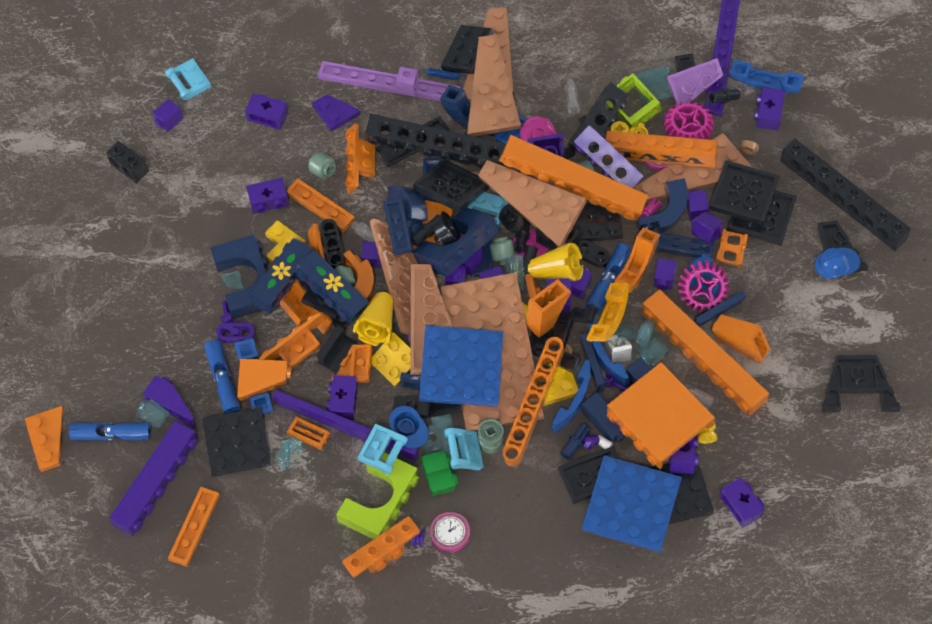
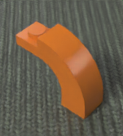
(639, 259)
(364, 273)

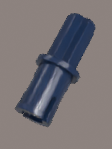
(575, 441)

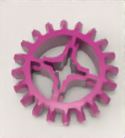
(686, 117)
(712, 300)

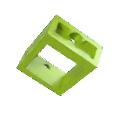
(645, 113)

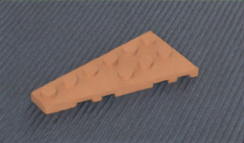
(497, 20)
(492, 98)
(695, 177)
(540, 203)
(396, 272)
(426, 309)

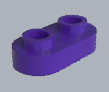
(236, 332)

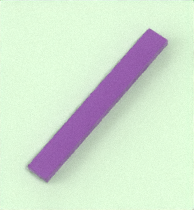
(377, 80)

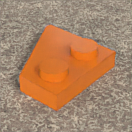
(357, 363)

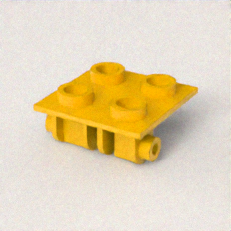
(392, 359)

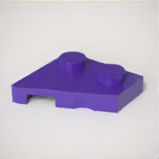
(334, 112)

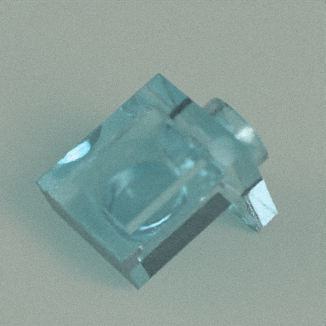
(653, 353)

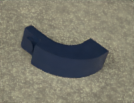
(457, 105)
(677, 200)
(413, 205)

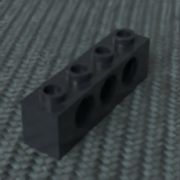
(610, 93)

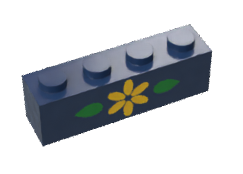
(279, 277)
(331, 287)

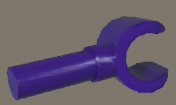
(227, 318)
(611, 382)

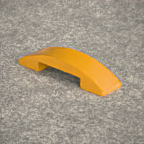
(612, 314)

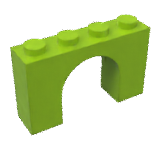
(376, 521)

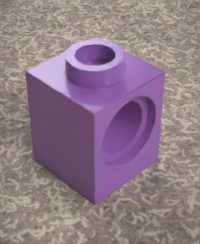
(407, 81)

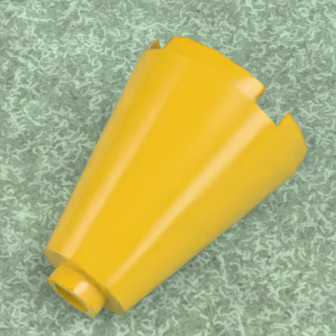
(558, 263)
(375, 322)

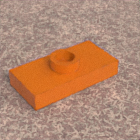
(532, 285)

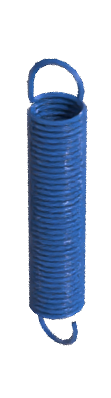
(443, 74)

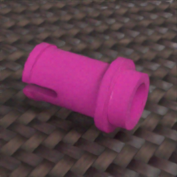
(650, 208)

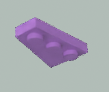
(691, 82)

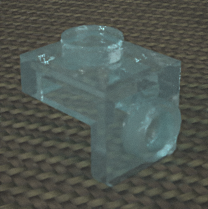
(152, 413)
(284, 454)

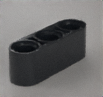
(332, 239)

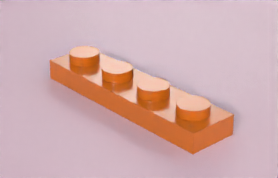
(320, 204)
(193, 526)

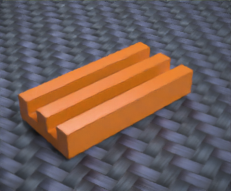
(322, 440)

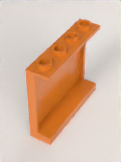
(659, 414)

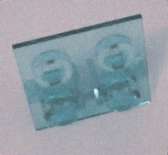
(656, 83)
(642, 336)

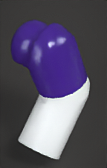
(596, 440)

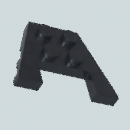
(562, 330)
(859, 375)

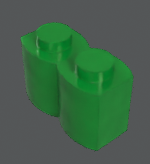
(438, 473)

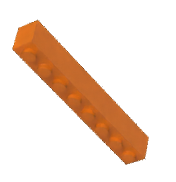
(573, 178)
(704, 352)

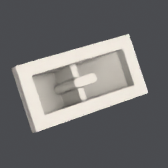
(618, 349)

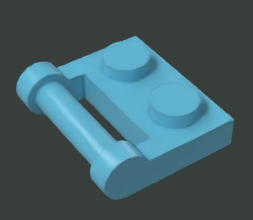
(193, 76)
(489, 204)
(376, 446)
(468, 447)

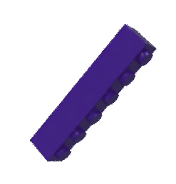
(153, 478)

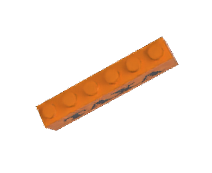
(664, 149)

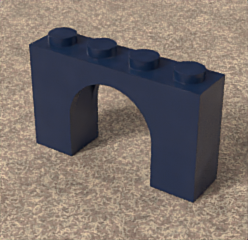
(477, 231)
(240, 253)
(596, 407)

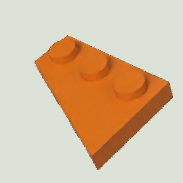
(46, 437)

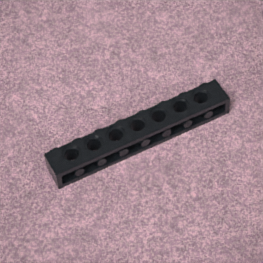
(432, 135)
(845, 194)

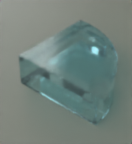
(232, 280)

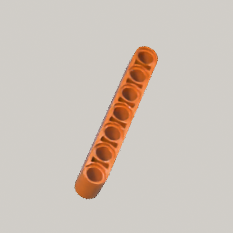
(528, 409)

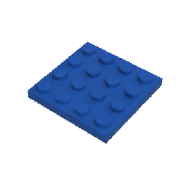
(461, 366)
(631, 503)

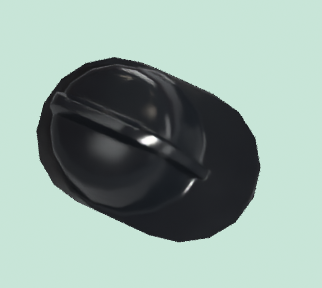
(445, 230)

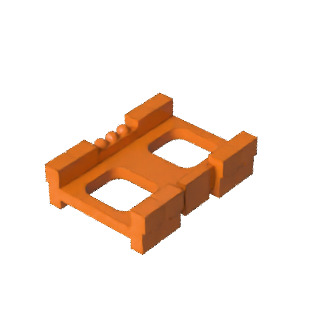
(737, 249)

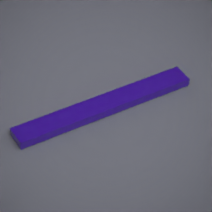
(723, 50)
(335, 421)

